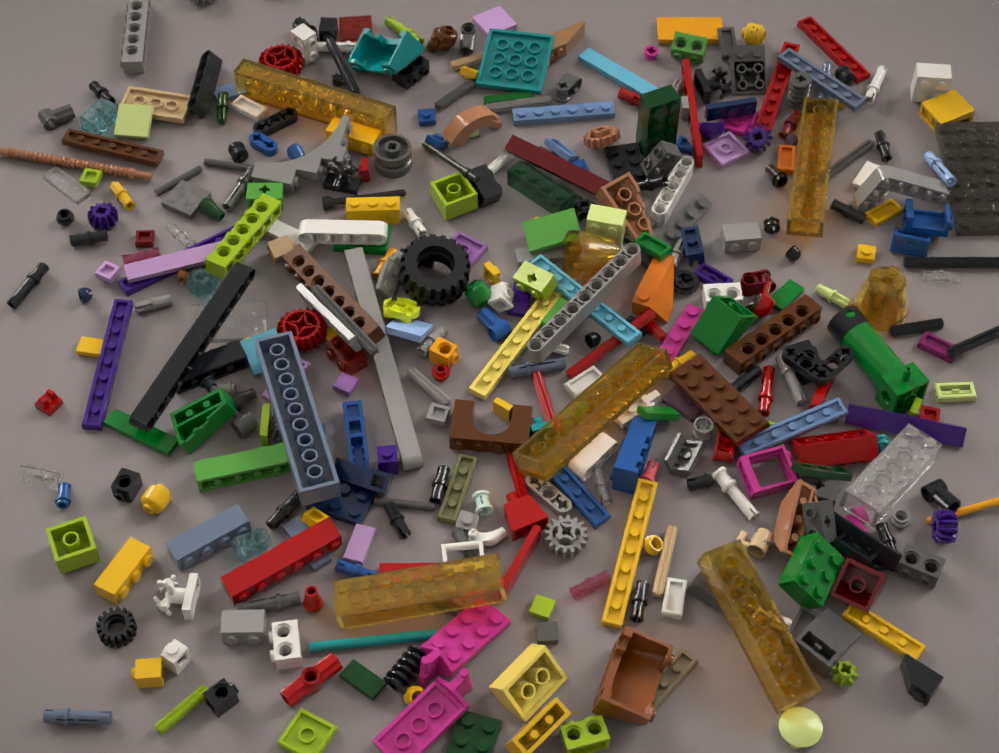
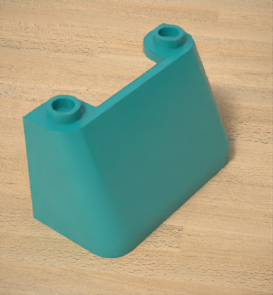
(384, 54)

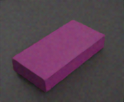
(935, 346)

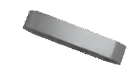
(550, 503)

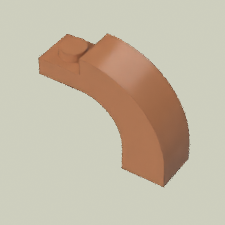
(469, 121)

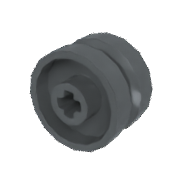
(392, 156)

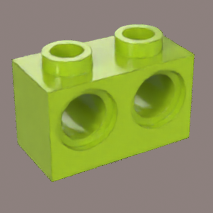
(586, 741)

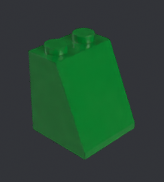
(722, 324)

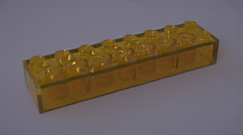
(419, 591)
(758, 626)

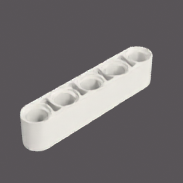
(671, 194)
(343, 232)

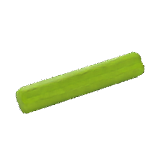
(180, 710)

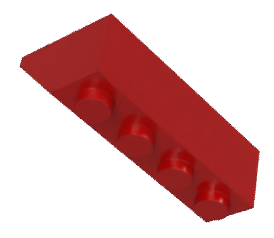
(836, 448)

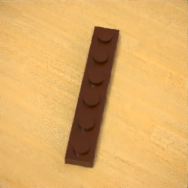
(113, 147)

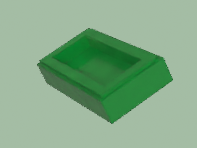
(653, 246)
(787, 295)
(658, 413)

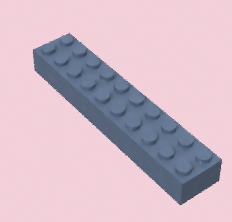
(297, 419)

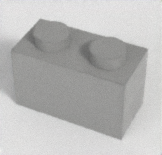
(740, 237)
(243, 626)

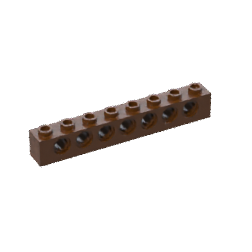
(312, 273)

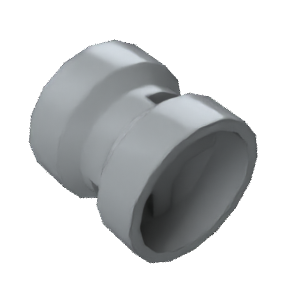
(703, 429)

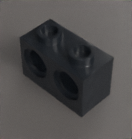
(412, 73)

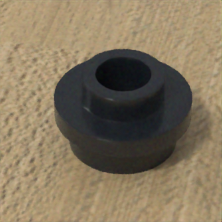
(64, 217)

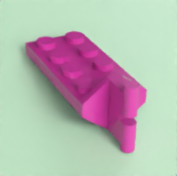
(460, 641)
(426, 716)

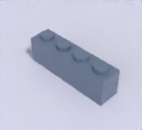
(208, 537)

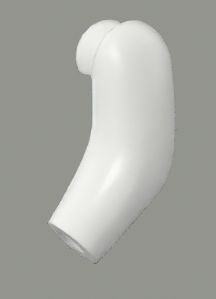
(489, 538)

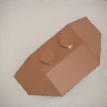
(790, 517)

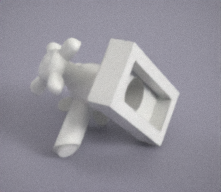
(186, 596)

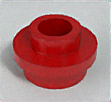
(440, 376)

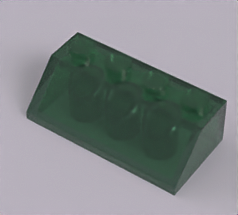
(541, 187)

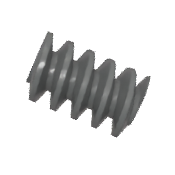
(798, 89)

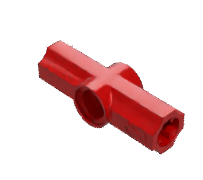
(301, 688)

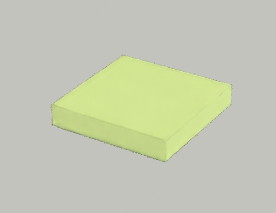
(133, 121)

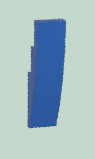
(356, 432)

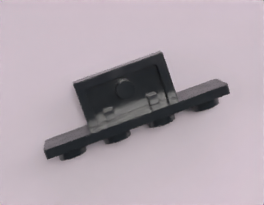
(863, 546)

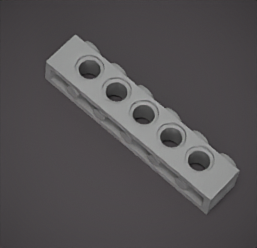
(135, 37)

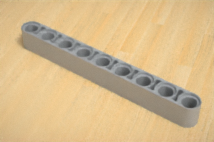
(584, 303)

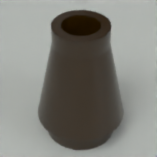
(777, 177)

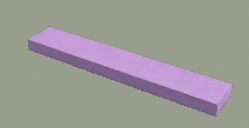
(168, 263)

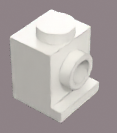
(502, 293)
(173, 653)

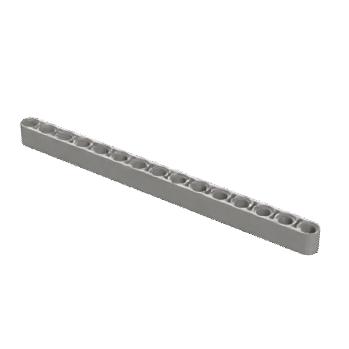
(385, 364)

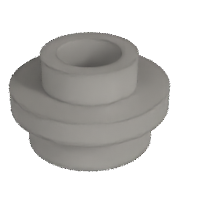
(901, 514)

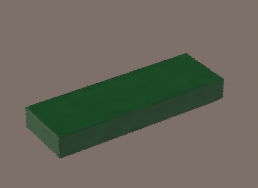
(821, 471)

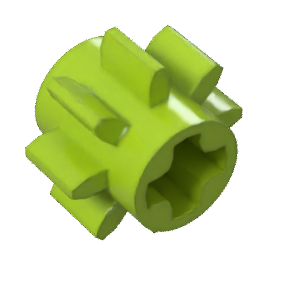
(844, 673)

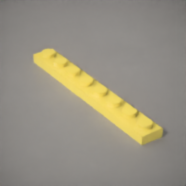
(512, 347)

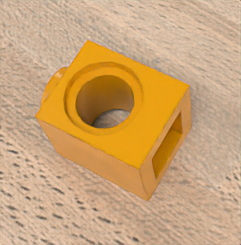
(443, 352)

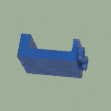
(925, 221)

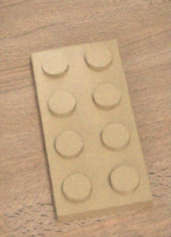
(167, 105)

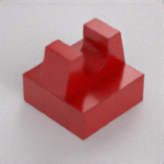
(49, 403)

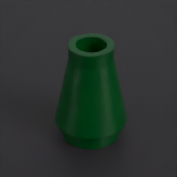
(210, 208)

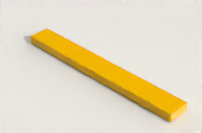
(629, 554)

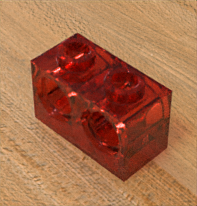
(345, 357)

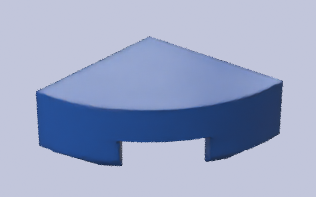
(684, 146)

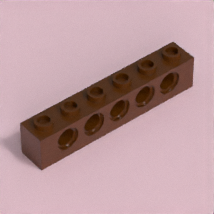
(772, 334)

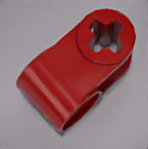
(723, 448)

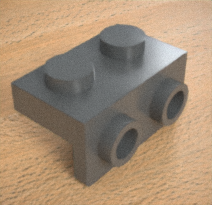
(683, 455)

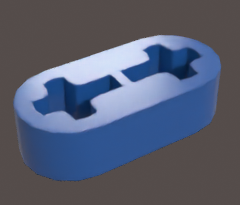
(265, 146)

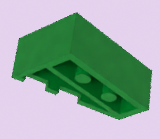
(202, 418)

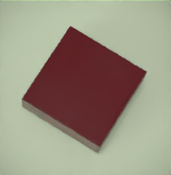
(144, 238)

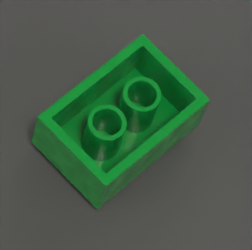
(811, 571)

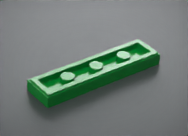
(155, 439)

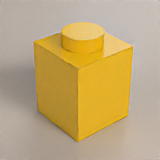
(148, 673)

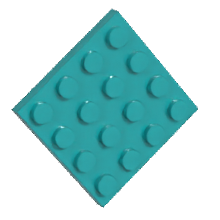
(515, 61)

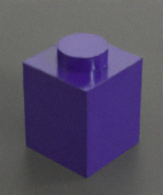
(388, 459)

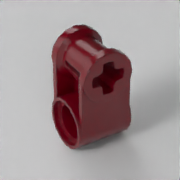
(753, 282)

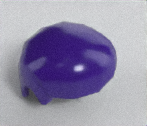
(712, 129)

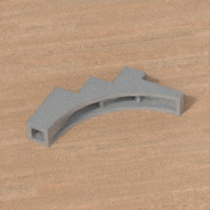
(310, 165)

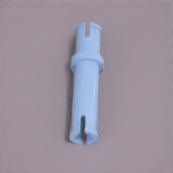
(931, 159)

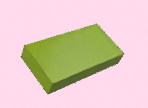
(266, 421)

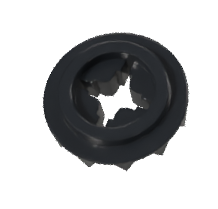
(688, 277)

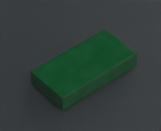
(363, 679)

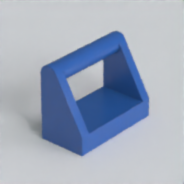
(910, 243)

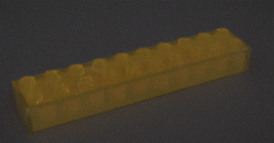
(312, 98)
(812, 167)
(592, 411)

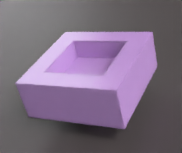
(108, 271)

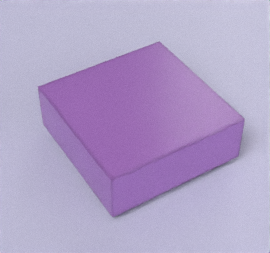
(345, 384)

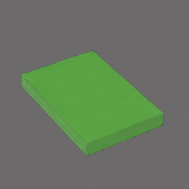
(549, 230)

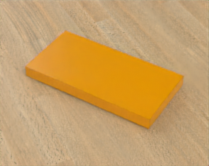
(696, 26)

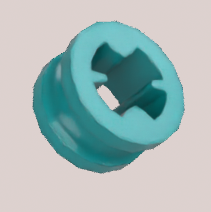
(883, 442)

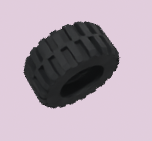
(438, 250)

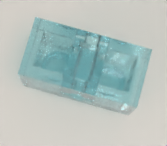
(99, 117)

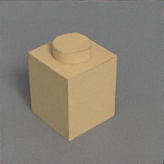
(279, 247)

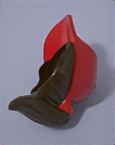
(763, 304)

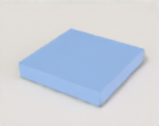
(412, 331)

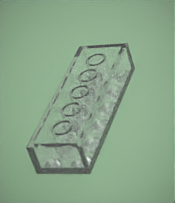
(890, 475)

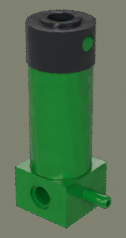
(895, 381)

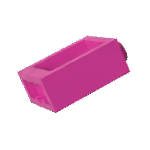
(748, 476)

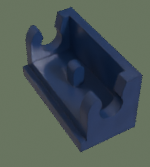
(692, 244)

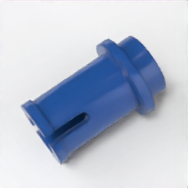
(63, 498)

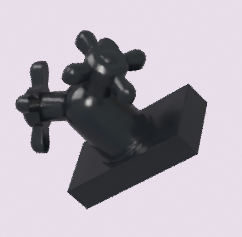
(706, 86)
(340, 180)

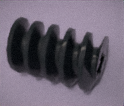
(405, 669)

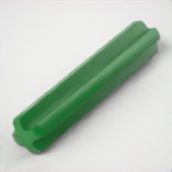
(506, 97)

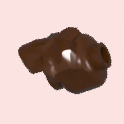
(442, 38)

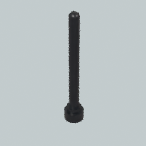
(329, 202)

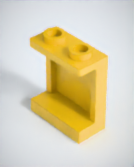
(946, 108)

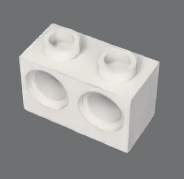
(306, 41)
(721, 289)
(287, 644)

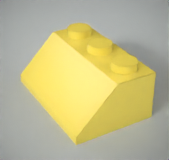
(528, 681)

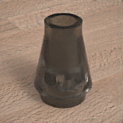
(243, 398)

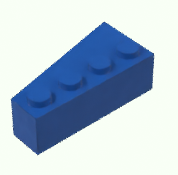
(633, 454)

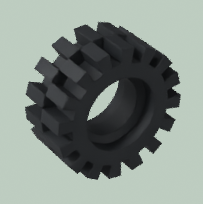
(119, 637)

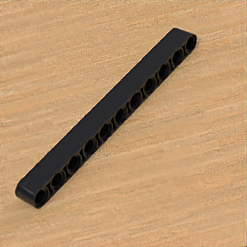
(191, 347)

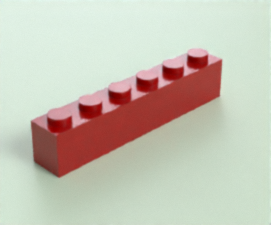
(281, 561)

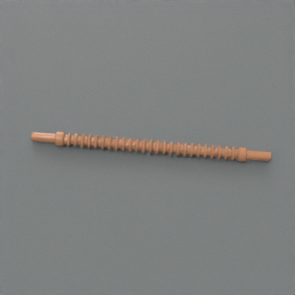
(131, 173)

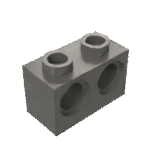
(661, 160)
(920, 563)

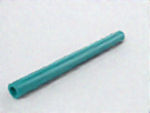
(369, 641)

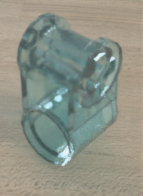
(251, 544)

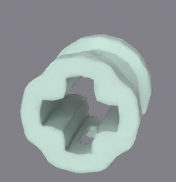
(486, 503)

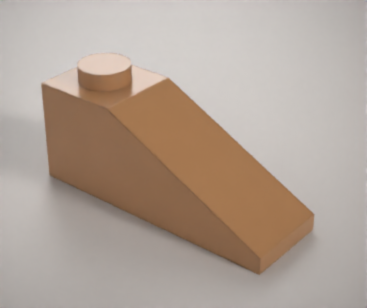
(567, 39)

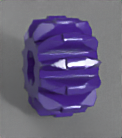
(759, 143)
(102, 216)
(944, 526)

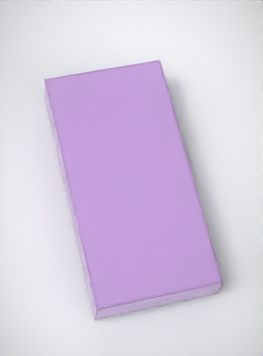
(359, 544)

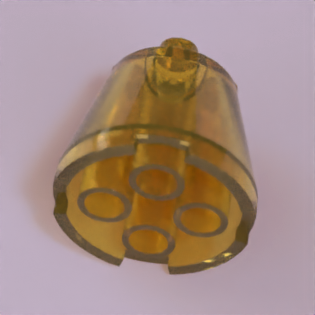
(587, 254)
(883, 297)

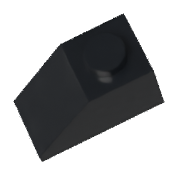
(919, 679)

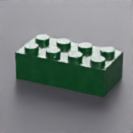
(657, 118)

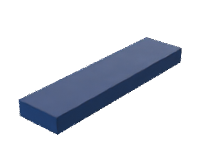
(580, 497)

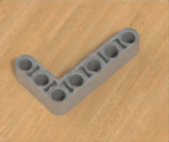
(900, 181)

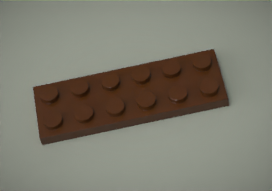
(719, 400)

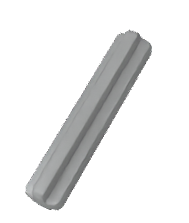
(428, 387)

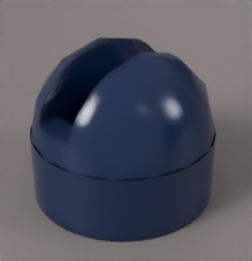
(84, 295)

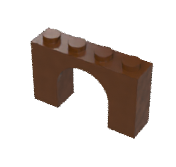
(466, 437)

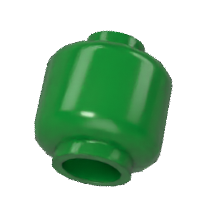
(478, 293)

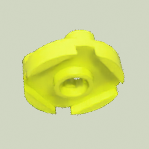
(401, 309)

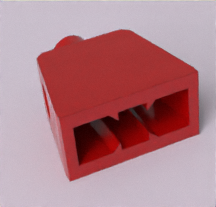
(522, 515)

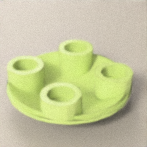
(800, 727)

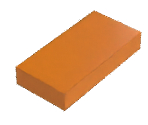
(786, 158)

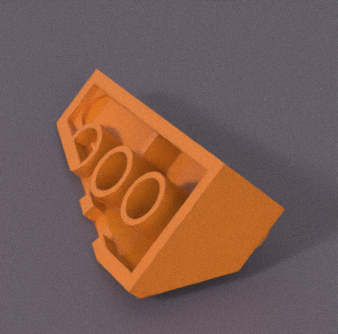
(656, 290)

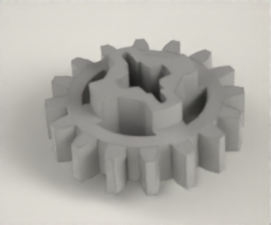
(566, 536)

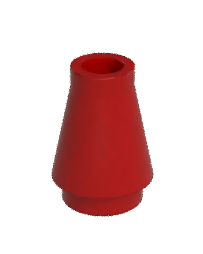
(312, 600)

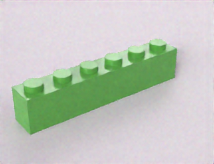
(241, 467)

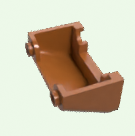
(632, 677)

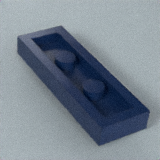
(730, 109)

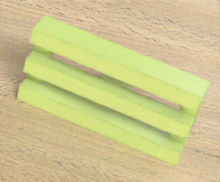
(955, 394)

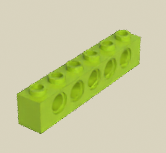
(243, 236)

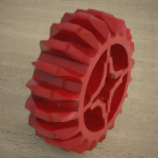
(283, 58)
(306, 326)

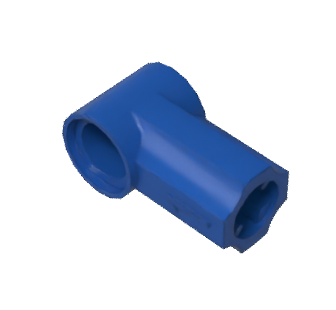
(496, 328)

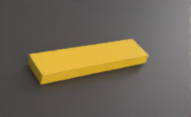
(884, 632)

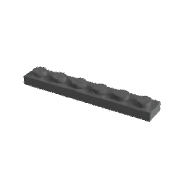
(683, 219)

